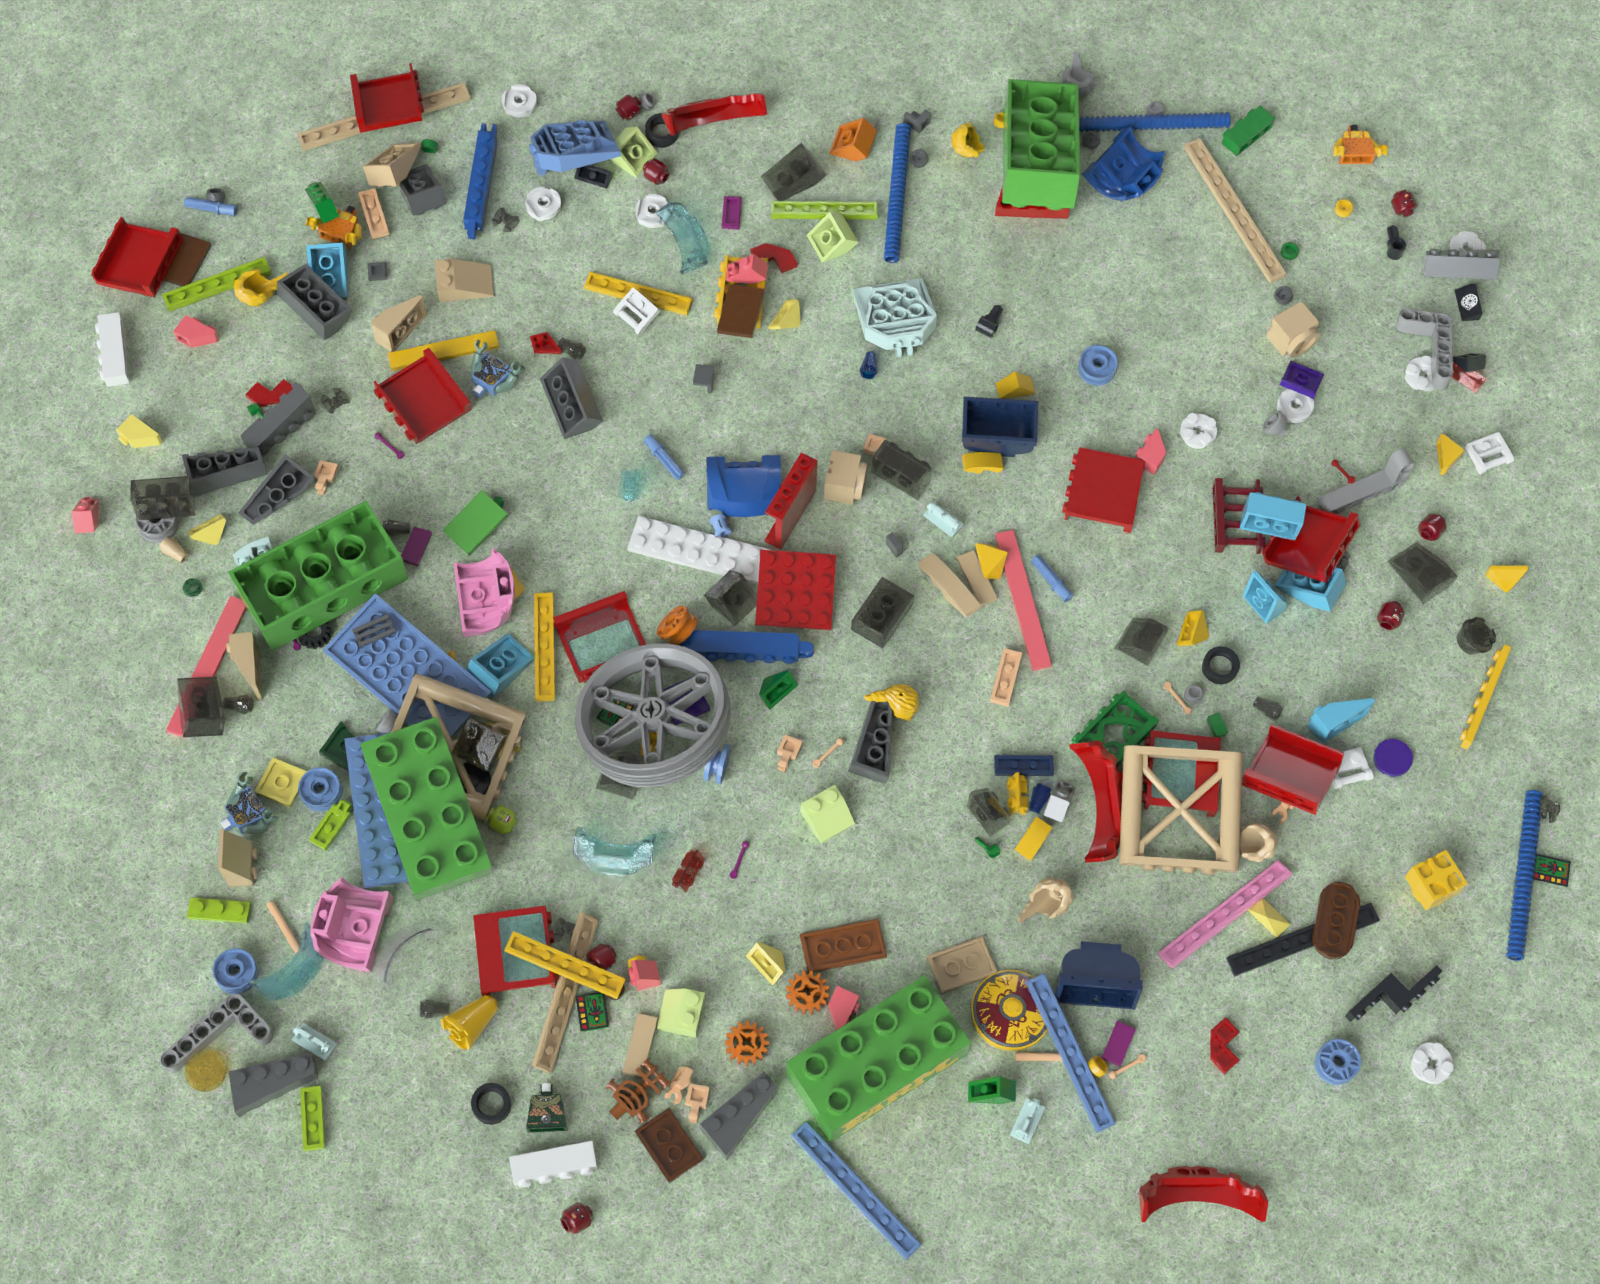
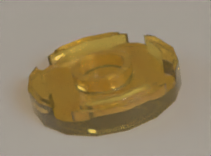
(205, 1071)

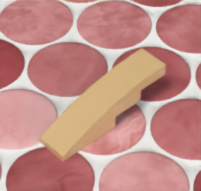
(947, 582)

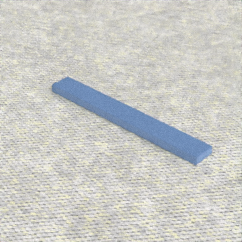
(1070, 1053)
(856, 1190)

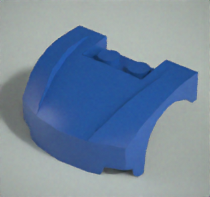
(1125, 168)
(742, 487)

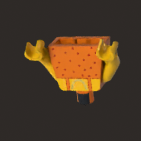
(1357, 147)
(339, 230)

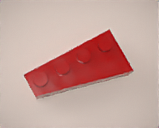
(1029, 211)

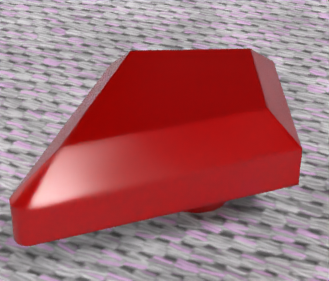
(544, 344)

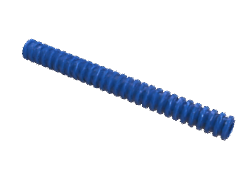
(1150, 122)
(897, 193)
(1524, 876)

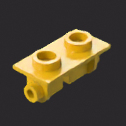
(1017, 785)

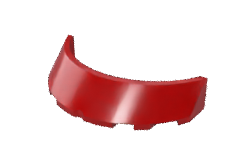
(714, 110)
(1108, 795)
(1201, 1185)

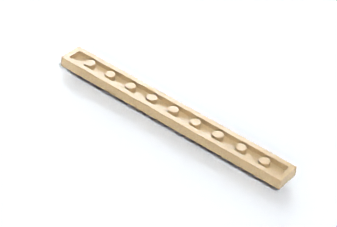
(349, 126)
(1235, 211)

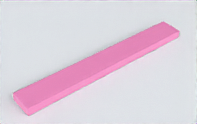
(1224, 914)

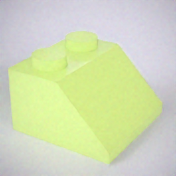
(634, 150)
(832, 237)
(827, 814)
(681, 1011)

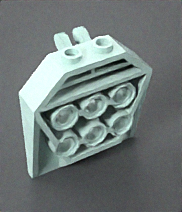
(896, 314)

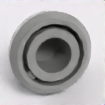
(1275, 424)
(386, 722)

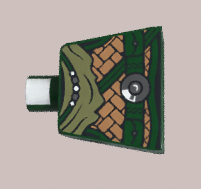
(546, 1111)

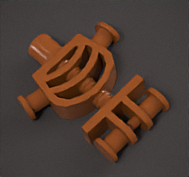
(623, 1105)

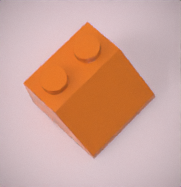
(853, 140)

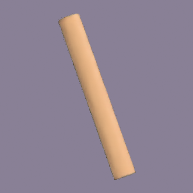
(283, 926)
(1037, 1057)

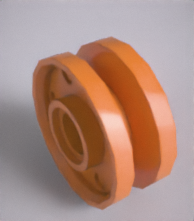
(677, 625)

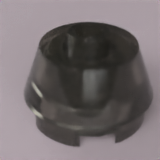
(1475, 636)

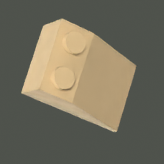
(391, 165)
(462, 280)
(398, 322)
(246, 655)
(236, 859)

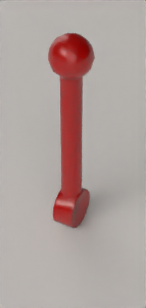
(1350, 479)

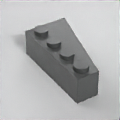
(873, 745)

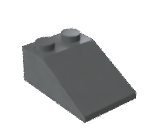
(421, 190)

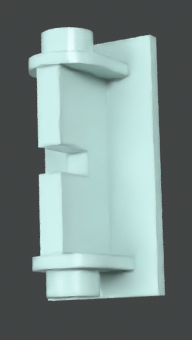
(942, 519)
(313, 1041)
(1027, 1120)

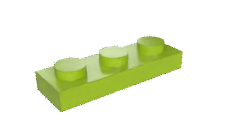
(218, 910)
(312, 1118)

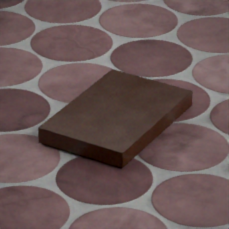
(187, 260)
(740, 311)
(669, 1145)

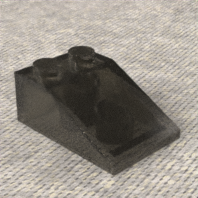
(793, 173)
(1423, 572)
(200, 707)

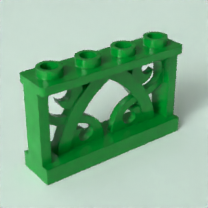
(1140, 729)

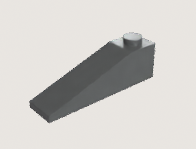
(280, 487)

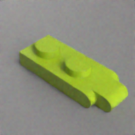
(331, 824)

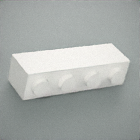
(113, 349)
(553, 1163)

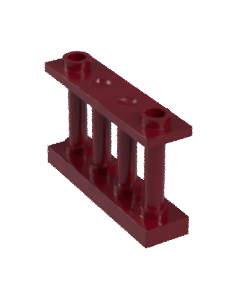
(1221, 523)

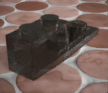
(479, 744)

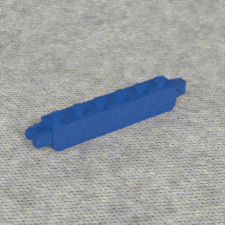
(480, 180)
(748, 646)

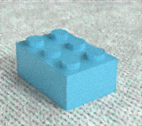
(1273, 516)

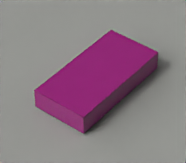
(731, 212)
(416, 546)
(1118, 1043)

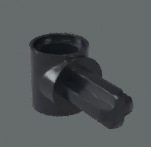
(1394, 243)
(988, 323)

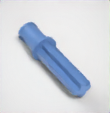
(211, 206)
(659, 451)
(1056, 584)

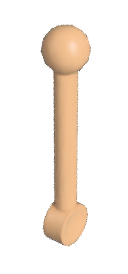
(1167, 685)
(816, 763)
(1141, 1058)

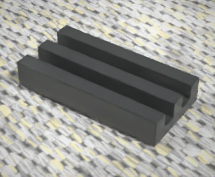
(371, 624)

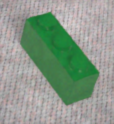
(1248, 130)
(321, 202)

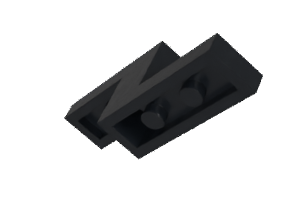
(1394, 994)

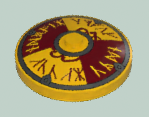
(1006, 1012)

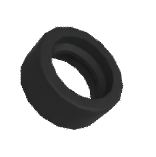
(658, 141)
(1218, 678)
(479, 1092)

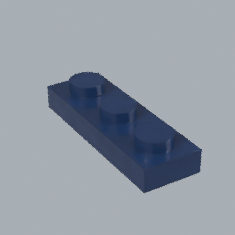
(1024, 764)

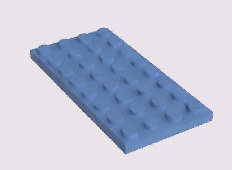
(391, 663)
(377, 849)

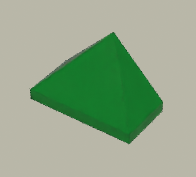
(776, 688)

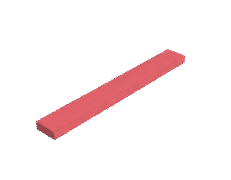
(1023, 602)
(214, 650)

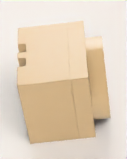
(1294, 331)
(845, 478)

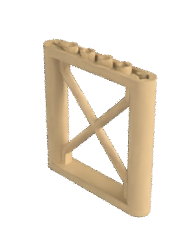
(503, 716)
(1131, 846)

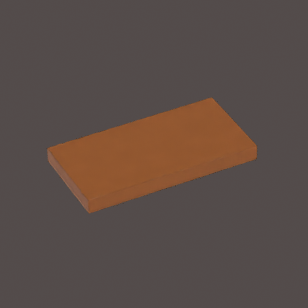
(843, 946)

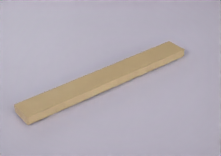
(563, 997)

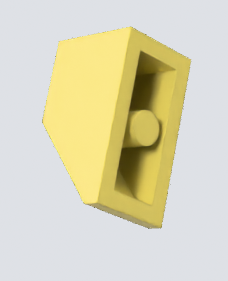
(137, 433)

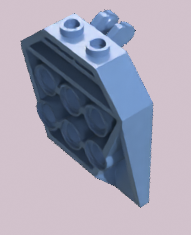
(572, 145)

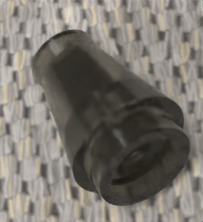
(572, 348)
(396, 528)
(241, 704)
(1269, 708)
(433, 1009)

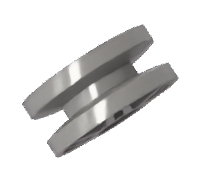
(157, 531)

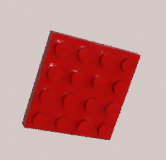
(795, 590)

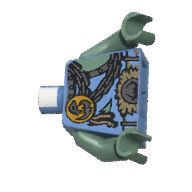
(492, 374)
(246, 810)

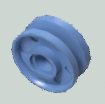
(1097, 355)
(718, 765)
(318, 778)
(226, 963)
(1346, 1053)

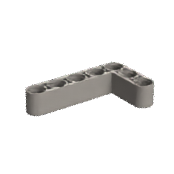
(1439, 328)
(1394, 474)
(215, 1029)

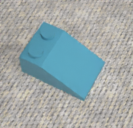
(331, 265)
(1312, 591)
(1264, 598)
(500, 664)
(1337, 717)

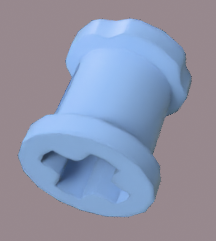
(717, 521)

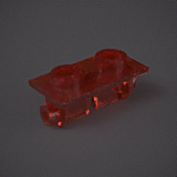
(1471, 380)
(692, 863)

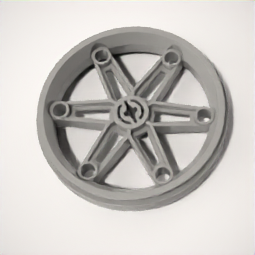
(653, 715)

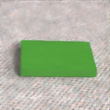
(475, 522)

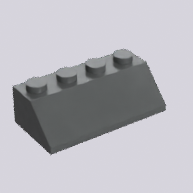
(314, 301)
(570, 398)

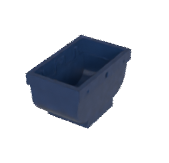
(999, 425)
(1099, 973)

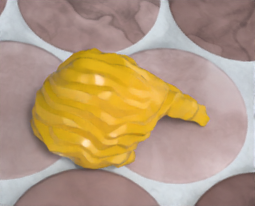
(967, 141)
(254, 288)
(901, 698)

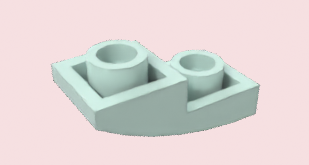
(250, 550)

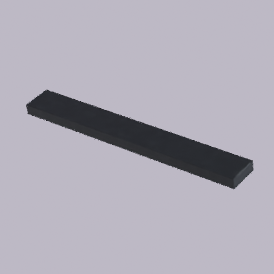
(1288, 945)

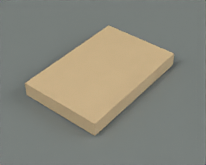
(961, 965)

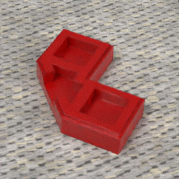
(781, 256)
(263, 397)
(1219, 1052)

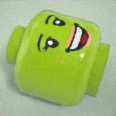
(502, 819)

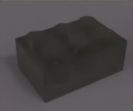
(901, 469)
(162, 497)
(882, 612)

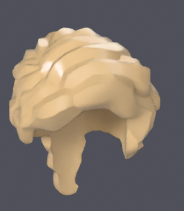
(1257, 842)
(1048, 897)

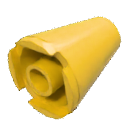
(470, 1021)

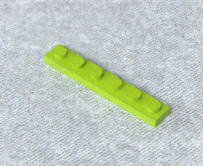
(820, 209)
(211, 285)

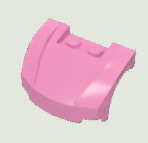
(484, 594)
(349, 924)

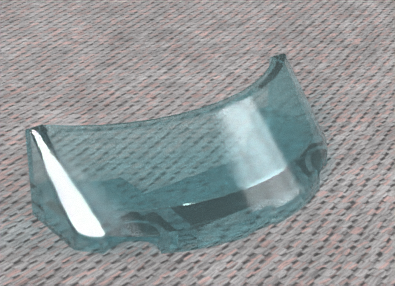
(688, 235)
(611, 858)
(294, 975)

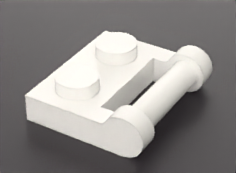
(638, 305)
(1487, 447)
(1353, 760)

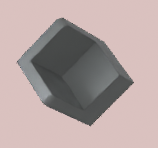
(917, 121)
(704, 376)

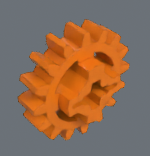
(815, 990)
(740, 1049)

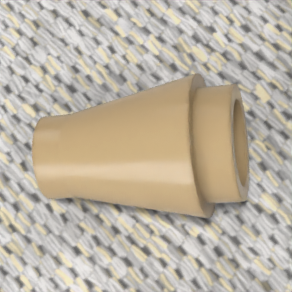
(173, 549)

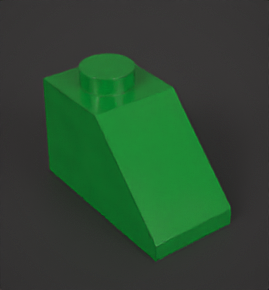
(992, 1091)

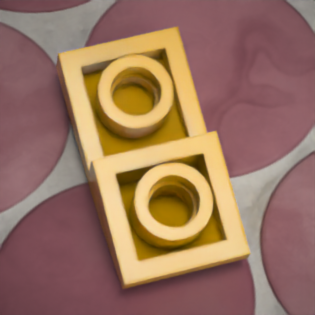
(980, 461)
(1033, 838)

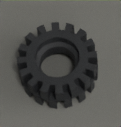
(318, 641)

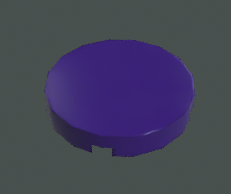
(1393, 757)

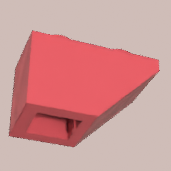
(747, 270)
(194, 333)
(1152, 452)
(86, 515)
(644, 974)
(842, 1006)

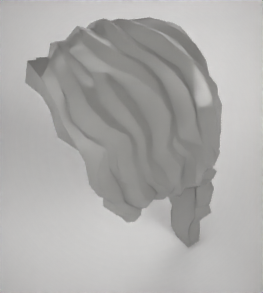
(1078, 76)

